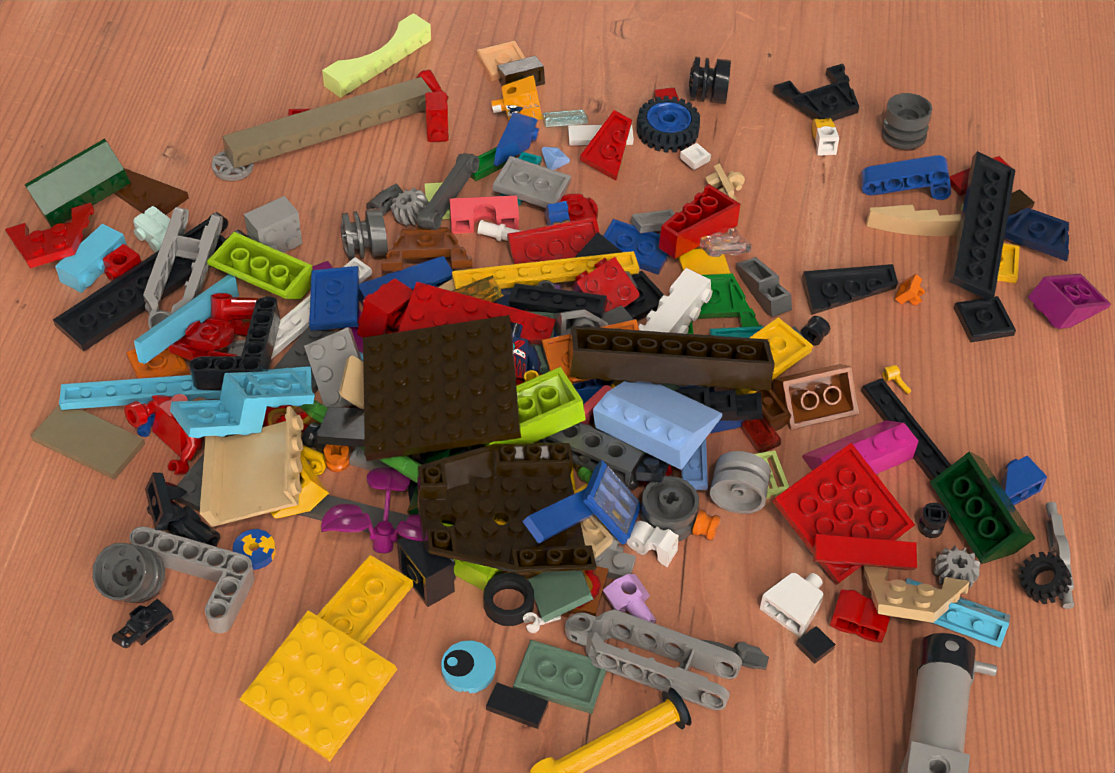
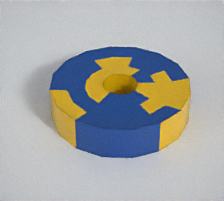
(256, 539)

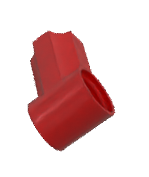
(227, 307)

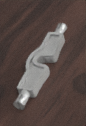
(1059, 545)

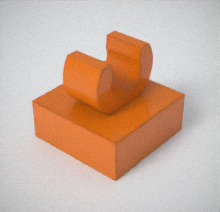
(910, 290)

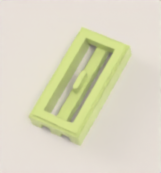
(775, 490)

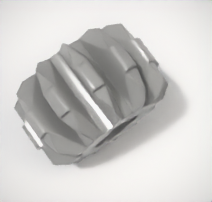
(407, 206)
(957, 565)

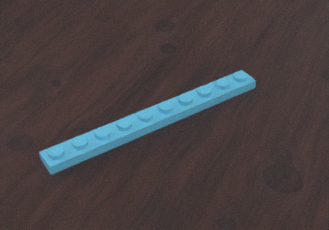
(141, 390)

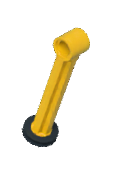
(619, 739)

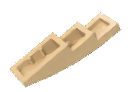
(908, 221)

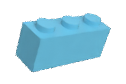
(87, 264)

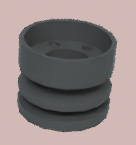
(907, 121)
(364, 234)
(116, 568)

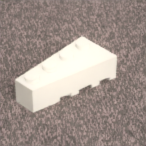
(682, 304)

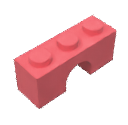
(467, 211)

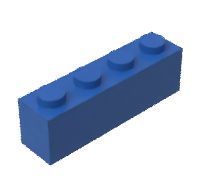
(432, 272)

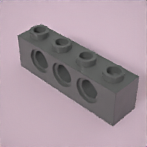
(593, 446)

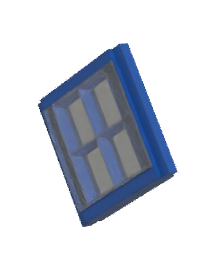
(612, 502)

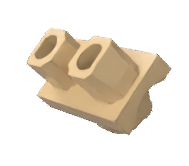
(733, 181)

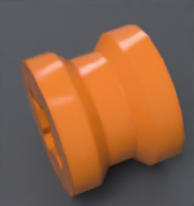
(336, 462)
(706, 525)

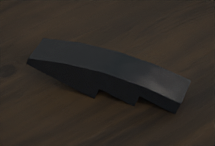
(731, 406)

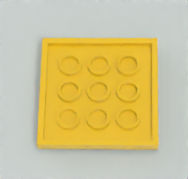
(318, 685)

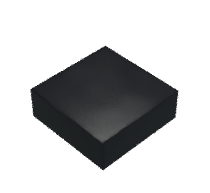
(815, 644)

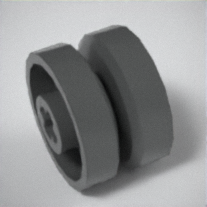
(670, 506)

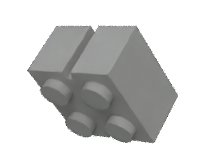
(275, 225)

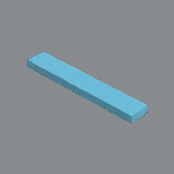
(174, 326)

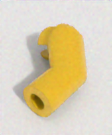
(315, 458)

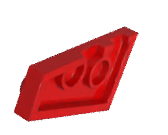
(608, 145)

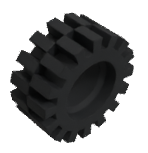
(1039, 565)

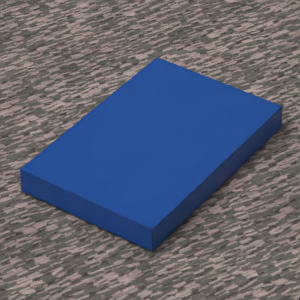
(644, 245)
(334, 298)

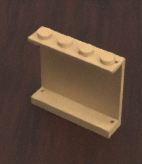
(252, 472)

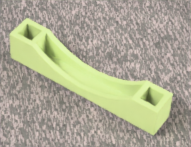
(349, 74)

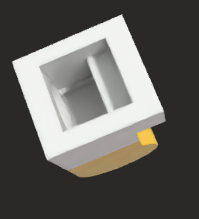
(825, 136)

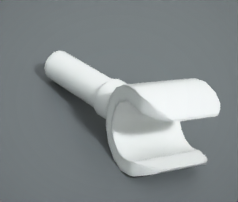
(532, 617)

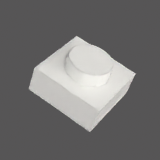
(695, 156)

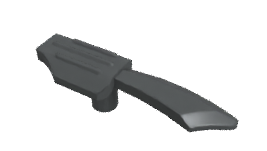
(750, 655)

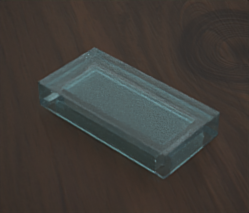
(564, 118)

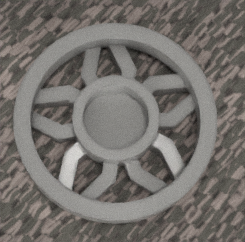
(227, 168)

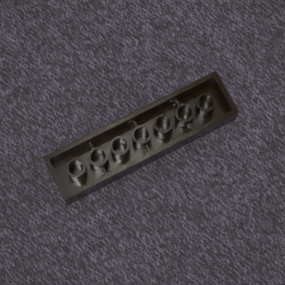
(670, 358)

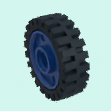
(668, 124)

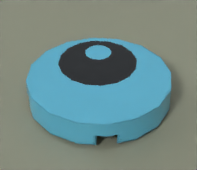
(468, 666)

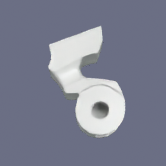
(646, 537)

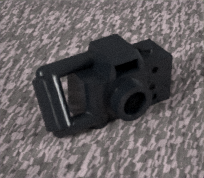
(143, 624)

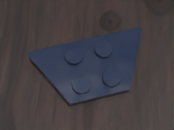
(1039, 232)

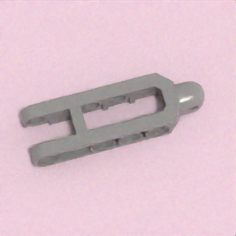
(175, 245)
(691, 653)

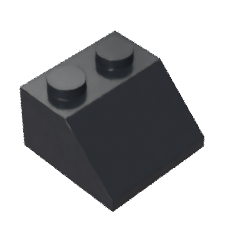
(431, 574)

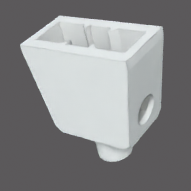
(794, 602)

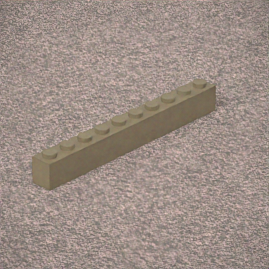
(325, 122)

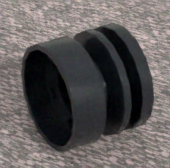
(710, 80)

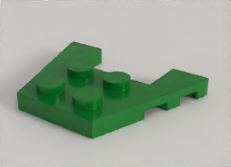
(726, 301)

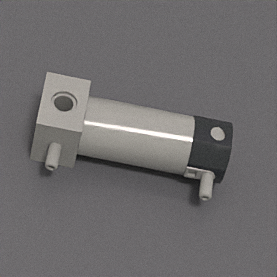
(941, 704)

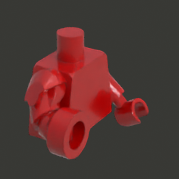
(166, 428)

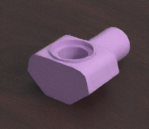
(632, 602)

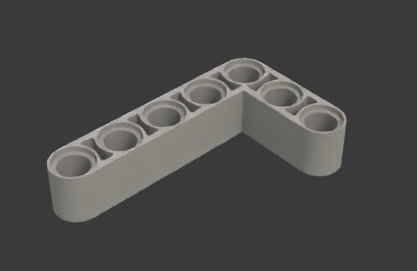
(202, 566)

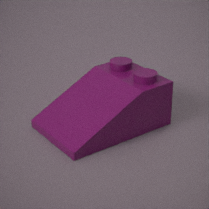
(1067, 299)

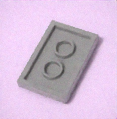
(531, 182)
(328, 362)

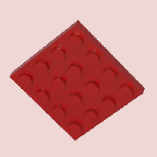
(842, 500)

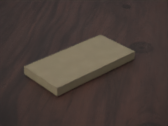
(88, 440)

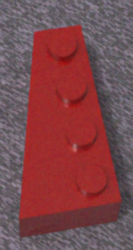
(704, 216)

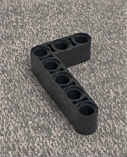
(209, 371)

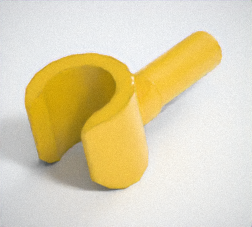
(893, 373)

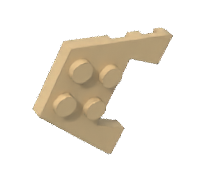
(912, 601)

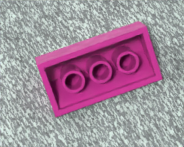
(880, 445)

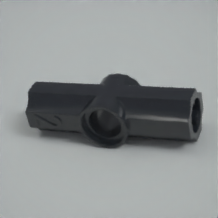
(193, 528)

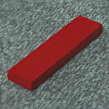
(864, 551)

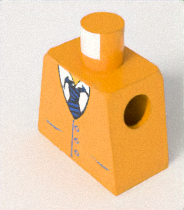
(519, 98)

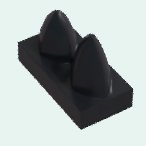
(159, 496)

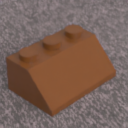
(818, 395)

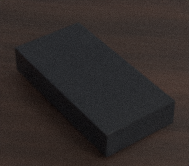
(517, 705)

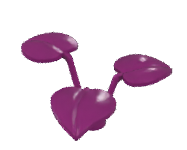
(351, 519)

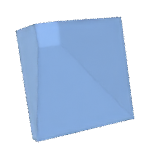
(554, 157)

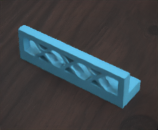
(974, 620)

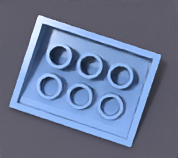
(655, 420)

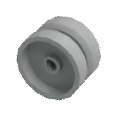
(740, 482)

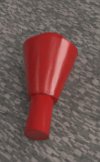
(430, 80)

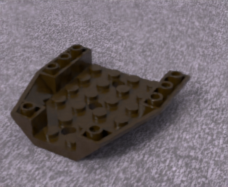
(504, 485)

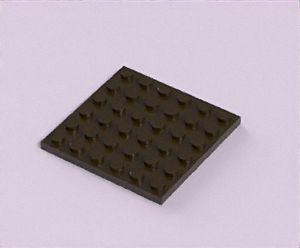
(439, 388)

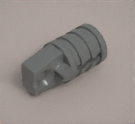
(385, 198)

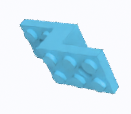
(241, 403)

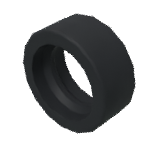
(508, 581)

